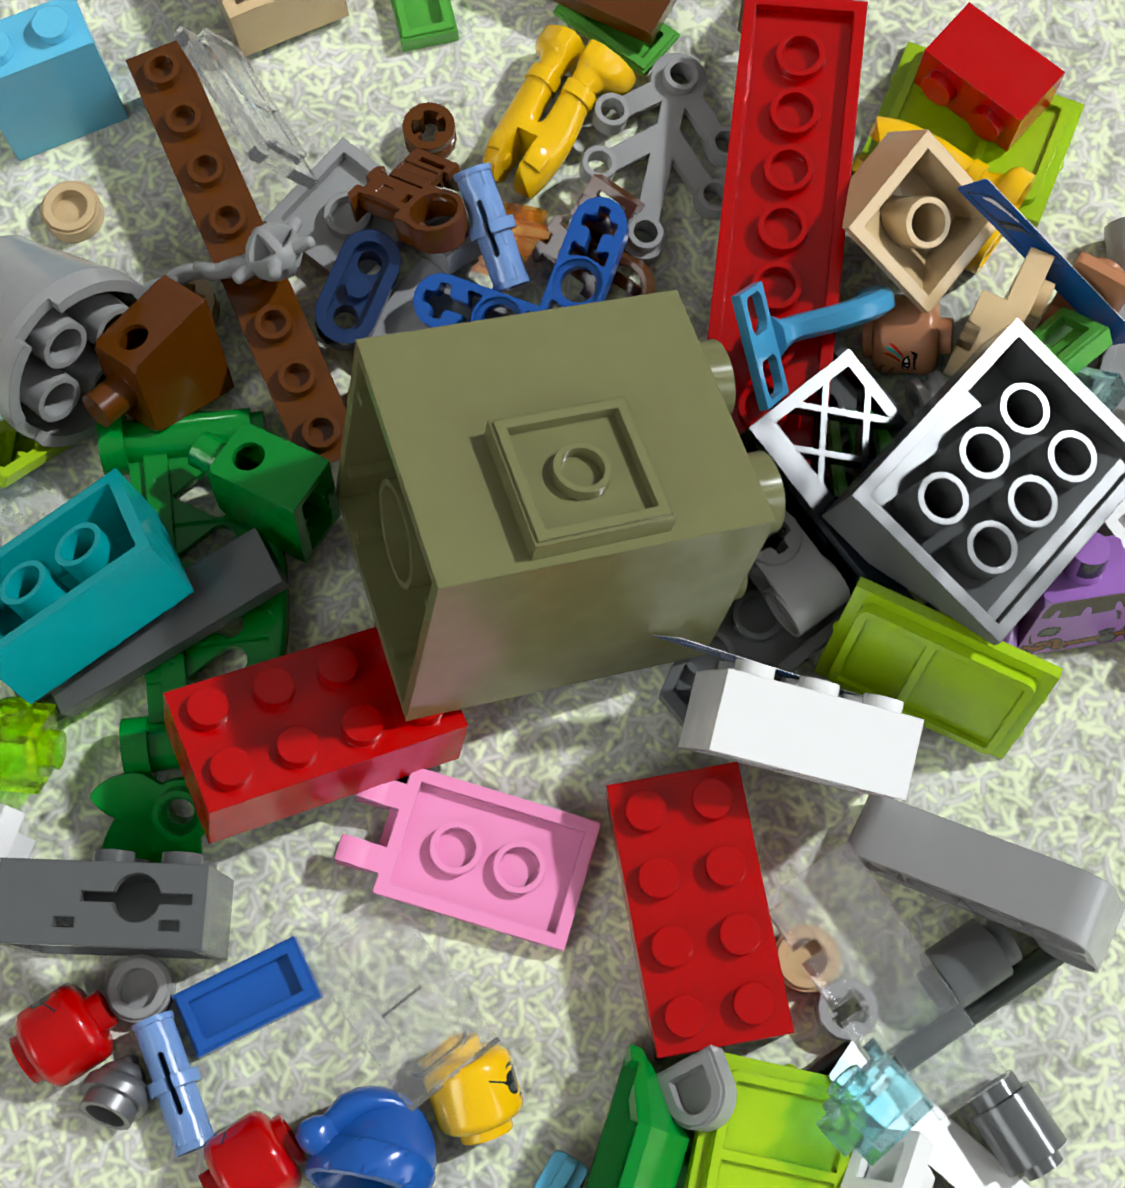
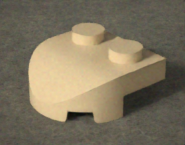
(992, 313)

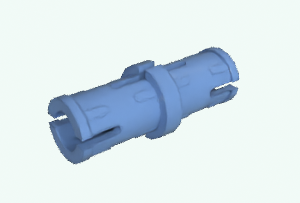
(491, 227)
(173, 1082)

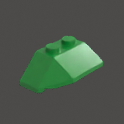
(639, 1136)

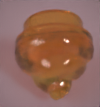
(530, 227)

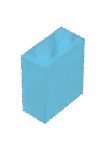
(52, 79)

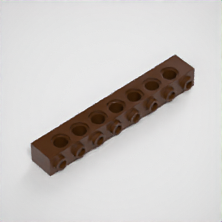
(225, 217)

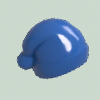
(368, 1143)

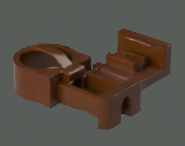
(412, 198)
(558, 229)

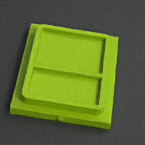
(1037, 150)
(936, 668)
(770, 1134)

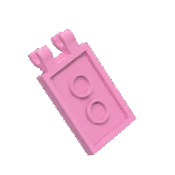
(476, 856)

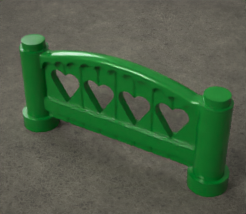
(161, 474)

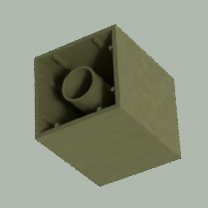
(437, 537)

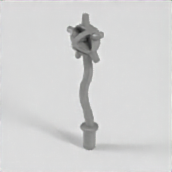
(270, 254)

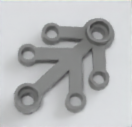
(662, 145)

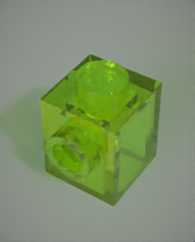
(29, 745)

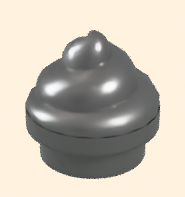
(116, 1093)

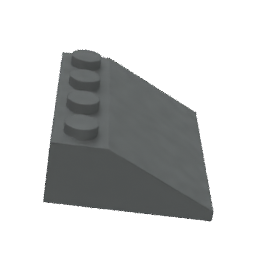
(989, 485)

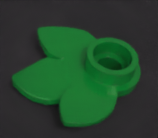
(146, 817)

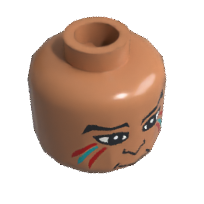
(907, 339)

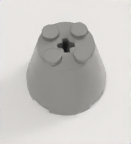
(48, 332)

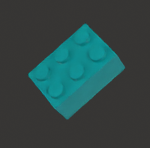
(83, 584)

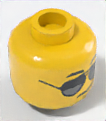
(480, 1099)

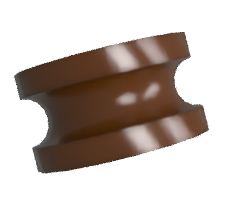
(430, 113)

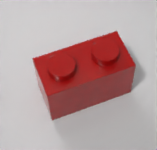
(987, 77)

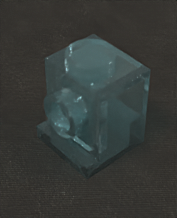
(872, 1106)

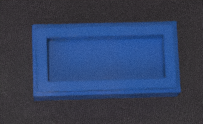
(247, 997)

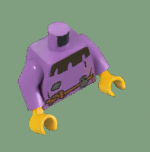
(1081, 604)

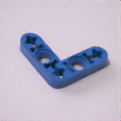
(577, 235)

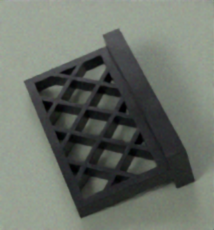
(804, 484)

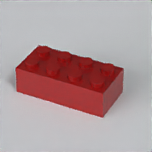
(299, 734)
(697, 910)

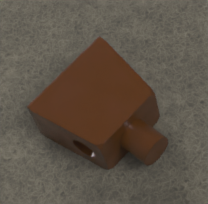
(159, 360)

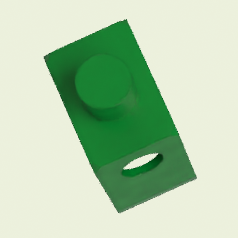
(270, 486)

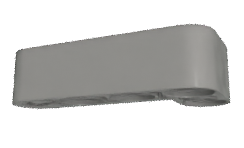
(1054, 902)

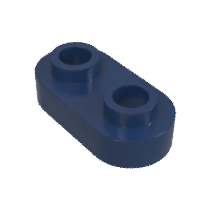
(356, 292)

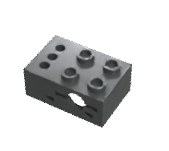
(117, 906)

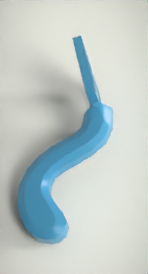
(776, 334)

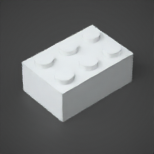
(802, 729)

